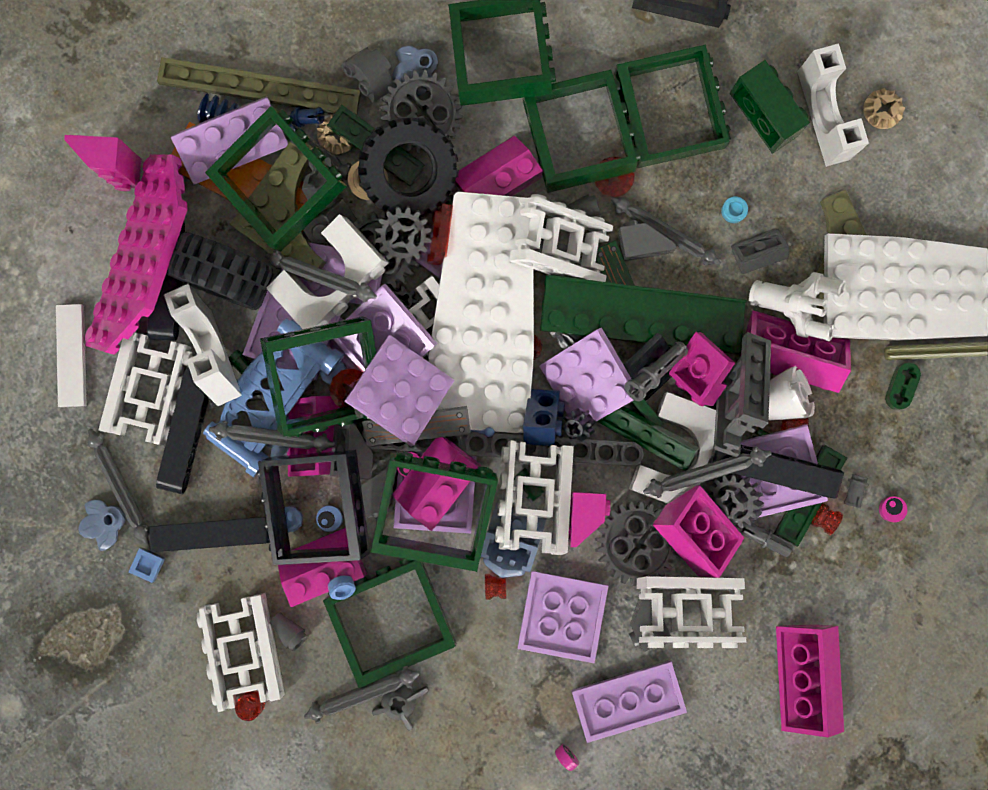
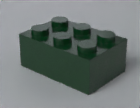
(769, 106)

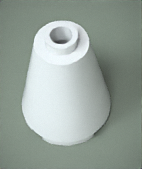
(790, 396)

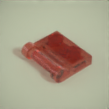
(440, 238)

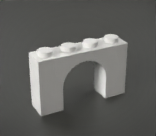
(818, 80)
(361, 265)
(211, 365)
(699, 423)

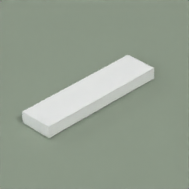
(71, 355)

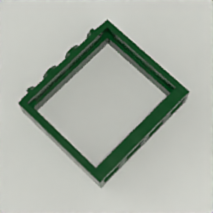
(507, 88)
(710, 88)
(593, 173)
(312, 208)
(320, 421)
(431, 552)
(410, 658)

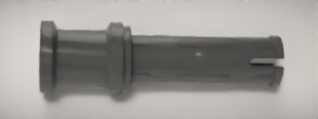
(649, 377)

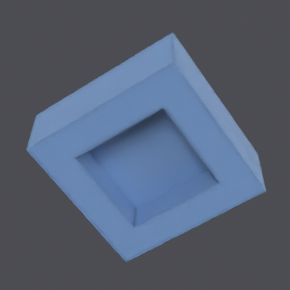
(146, 565)

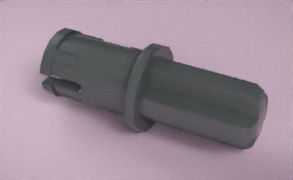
(768, 539)

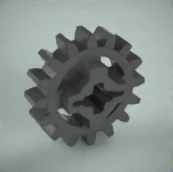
(413, 228)
(737, 499)

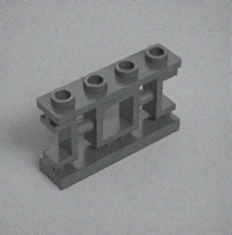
(746, 396)

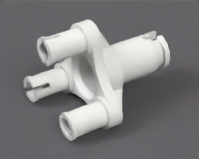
(800, 302)

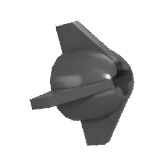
(400, 704)

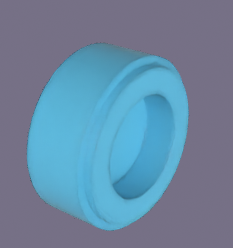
(734, 209)

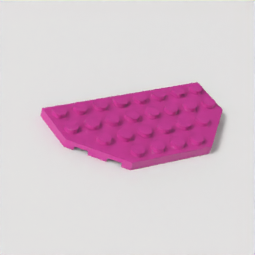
(142, 254)

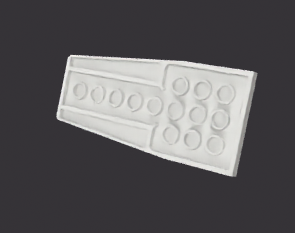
(906, 288)
(486, 313)

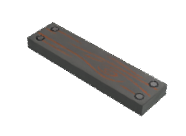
(442, 424)

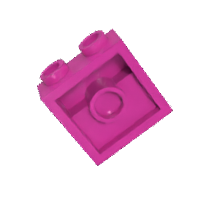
(702, 370)

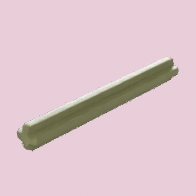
(936, 351)

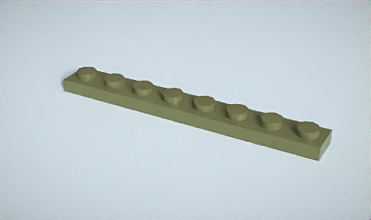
(256, 86)

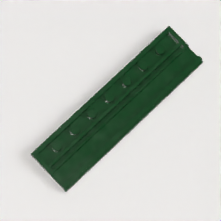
(640, 312)

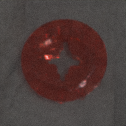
(616, 188)
(336, 389)

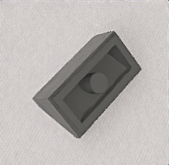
(760, 251)

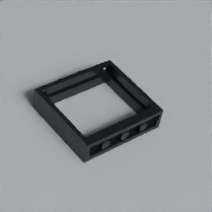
(686, 11)
(352, 503)

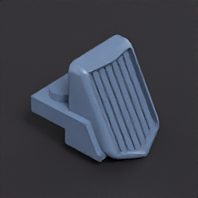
(510, 562)

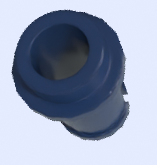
(307, 116)

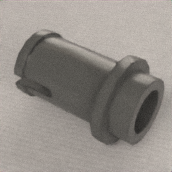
(856, 490)

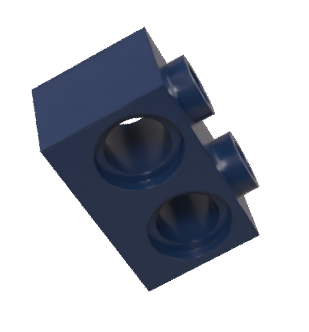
(542, 417)

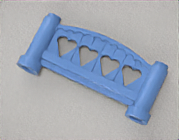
(309, 360)

